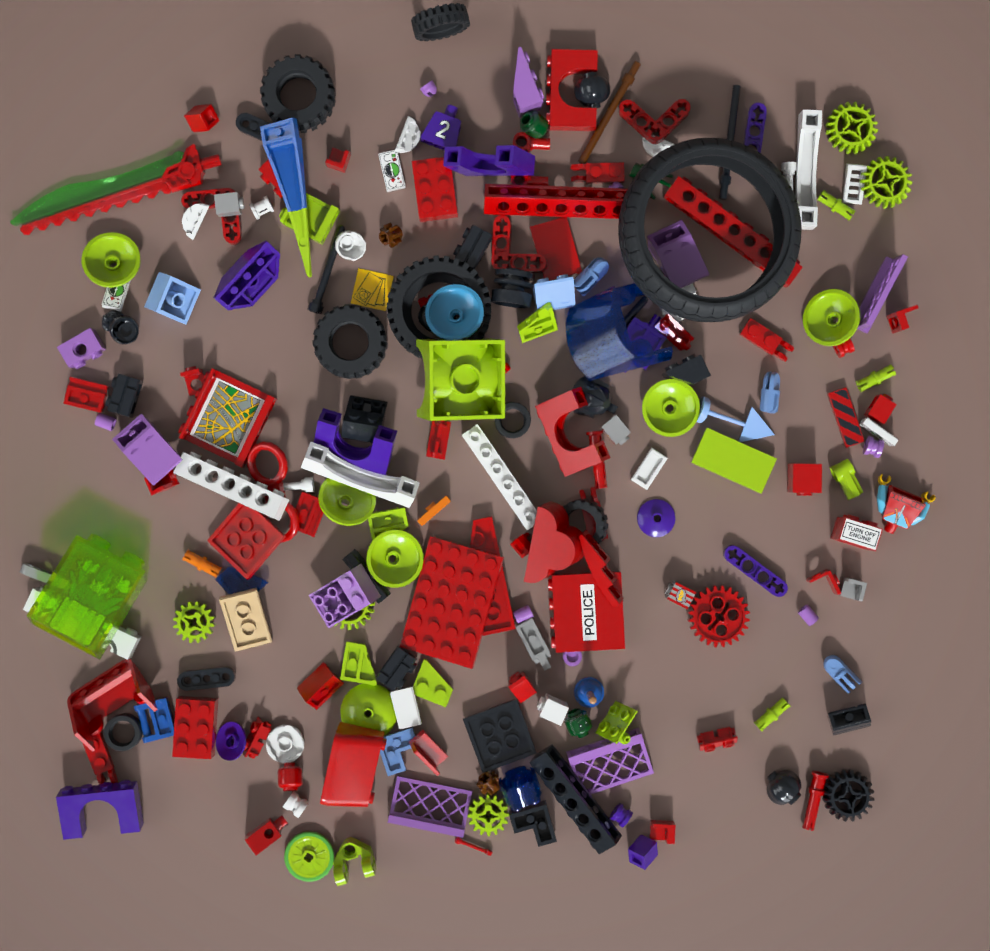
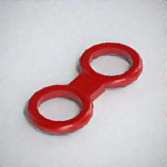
(274, 483)

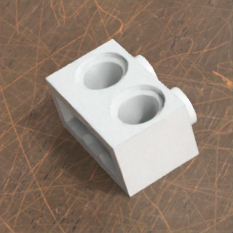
(552, 709)

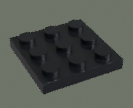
(499, 735)

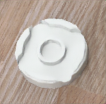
(285, 743)

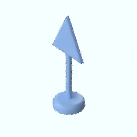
(753, 427)

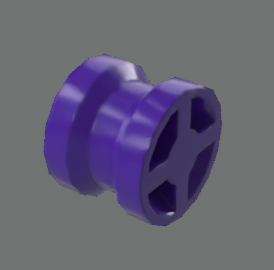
(621, 815)

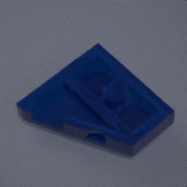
(234, 582)

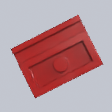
(86, 395)
(309, 514)

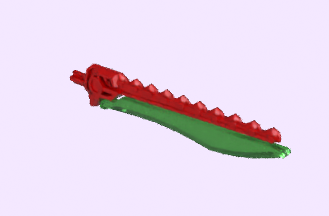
(184, 172)

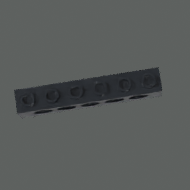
(585, 804)

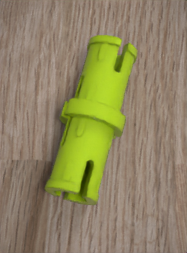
(836, 205)
(875, 378)
(772, 714)

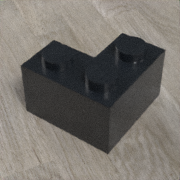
(535, 818)

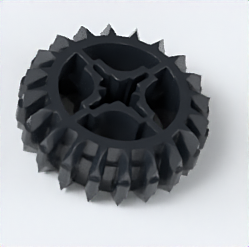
(864, 794)

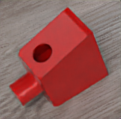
(259, 840)

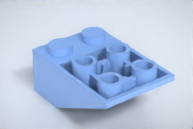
(557, 292)

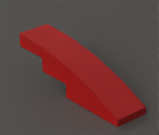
(597, 562)

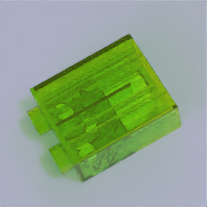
(89, 595)

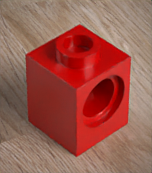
(880, 408)

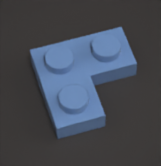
(394, 746)

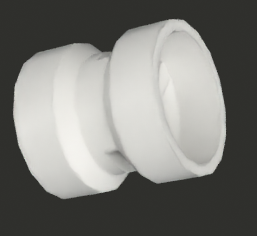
(296, 804)

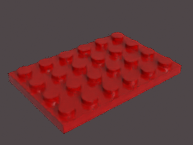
(451, 602)

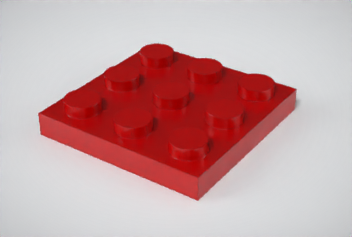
(246, 539)

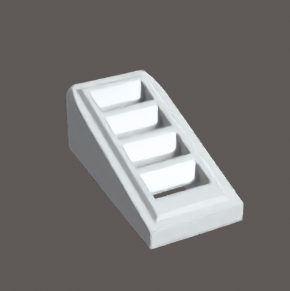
(849, 167)

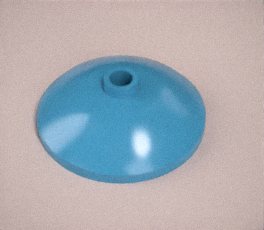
(453, 301)

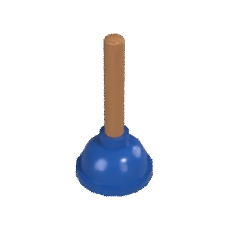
(589, 692)

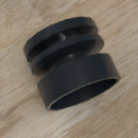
(512, 289)

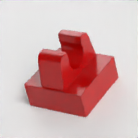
(521, 545)

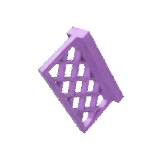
(879, 291)
(601, 749)
(426, 823)

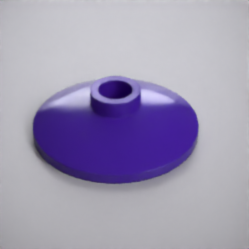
(649, 510)
(230, 741)

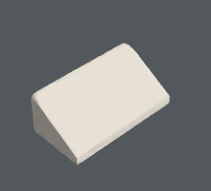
(405, 707)

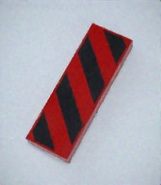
(845, 417)

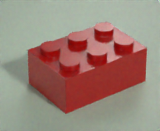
(434, 190)
(195, 727)

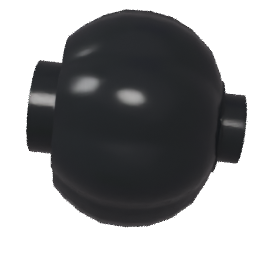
(592, 90)
(783, 787)

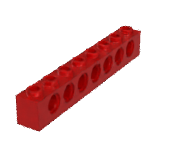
(553, 201)
(721, 231)

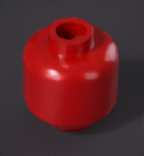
(290, 777)

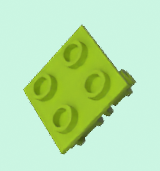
(616, 723)

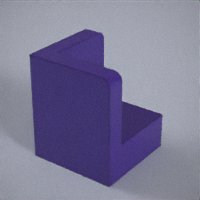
(642, 852)

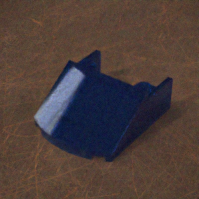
(600, 337)

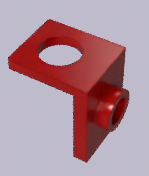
(190, 374)
(832, 580)

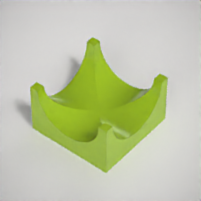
(463, 379)

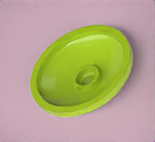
(110, 249)
(822, 311)
(685, 408)
(359, 503)
(407, 560)
(371, 698)

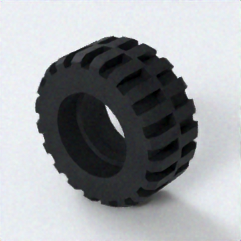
(298, 68)
(331, 323)

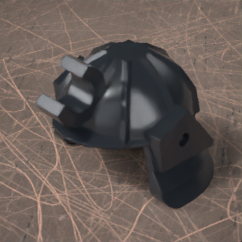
(597, 396)

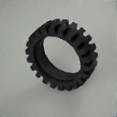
(440, 22)

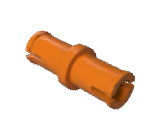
(202, 563)

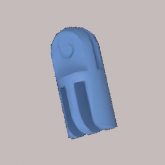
(591, 275)
(770, 393)
(837, 669)

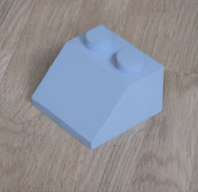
(172, 298)

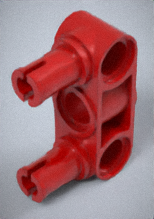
(532, 143)

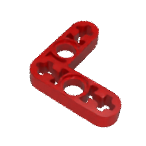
(658, 125)
(226, 231)
(505, 252)

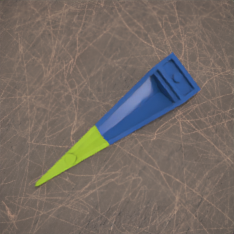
(285, 155)

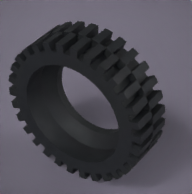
(421, 275)

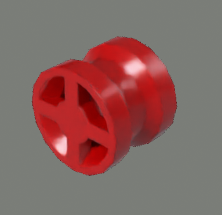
(842, 349)

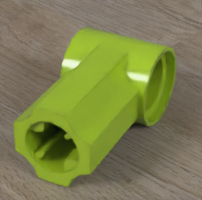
(844, 474)

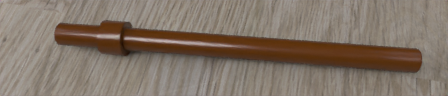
(627, 81)

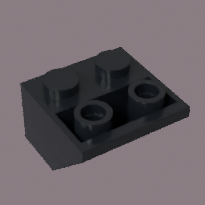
(690, 371)
(363, 418)

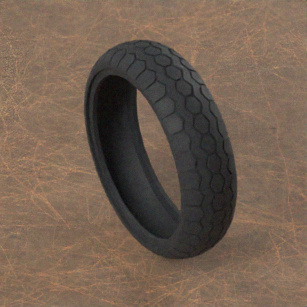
(766, 180)

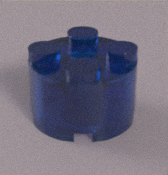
(520, 787)

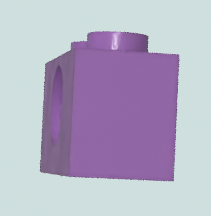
(70, 349)

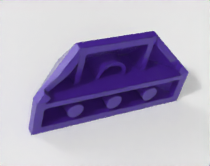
(249, 277)

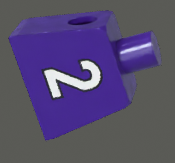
(443, 129)

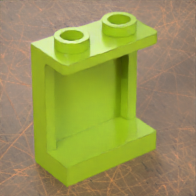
(320, 218)

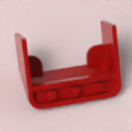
(105, 695)

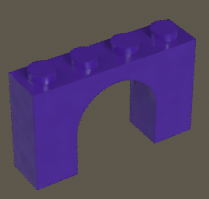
(507, 162)
(372, 458)
(122, 796)

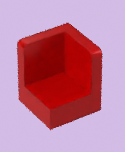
(202, 118)
(338, 159)
(167, 482)
(663, 831)

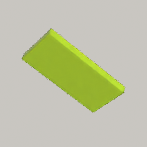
(733, 460)

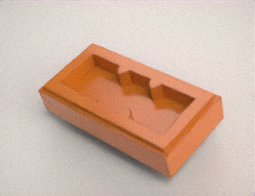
(433, 509)

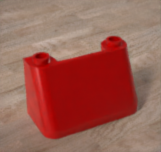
(352, 766)

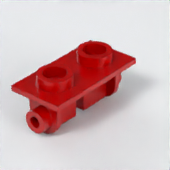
(675, 332)
(438, 439)
(257, 730)
(710, 742)

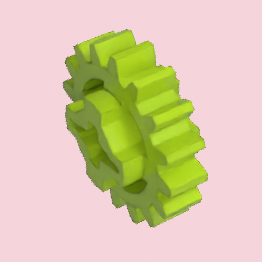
(186, 617)
(481, 814)

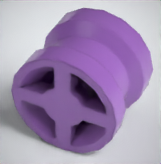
(873, 447)

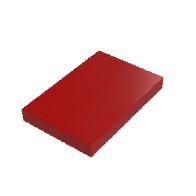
(556, 244)

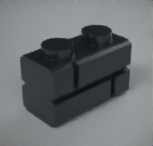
(473, 247)
(124, 395)
(396, 668)
(849, 719)

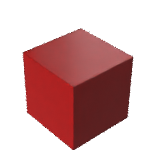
(804, 479)

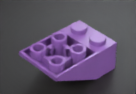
(525, 92)
(677, 254)
(147, 449)
(345, 596)

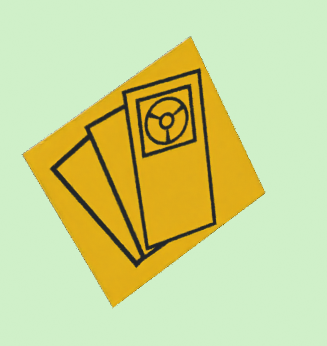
(371, 289)

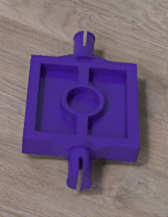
(647, 331)

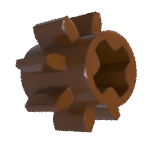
(390, 235)
(488, 783)

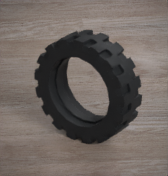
(595, 511)

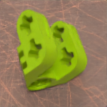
(340, 867)

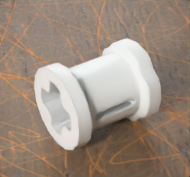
(261, 207)

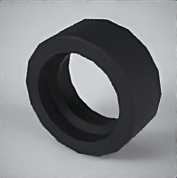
(527, 420)
(109, 735)

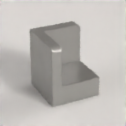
(853, 589)

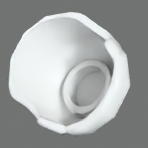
(350, 245)

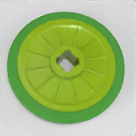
(301, 866)

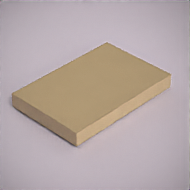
(245, 619)

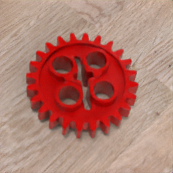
(732, 626)

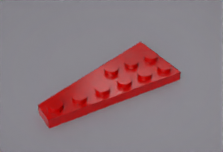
(500, 613)

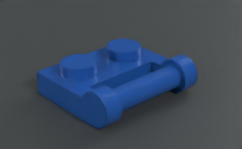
(161, 719)

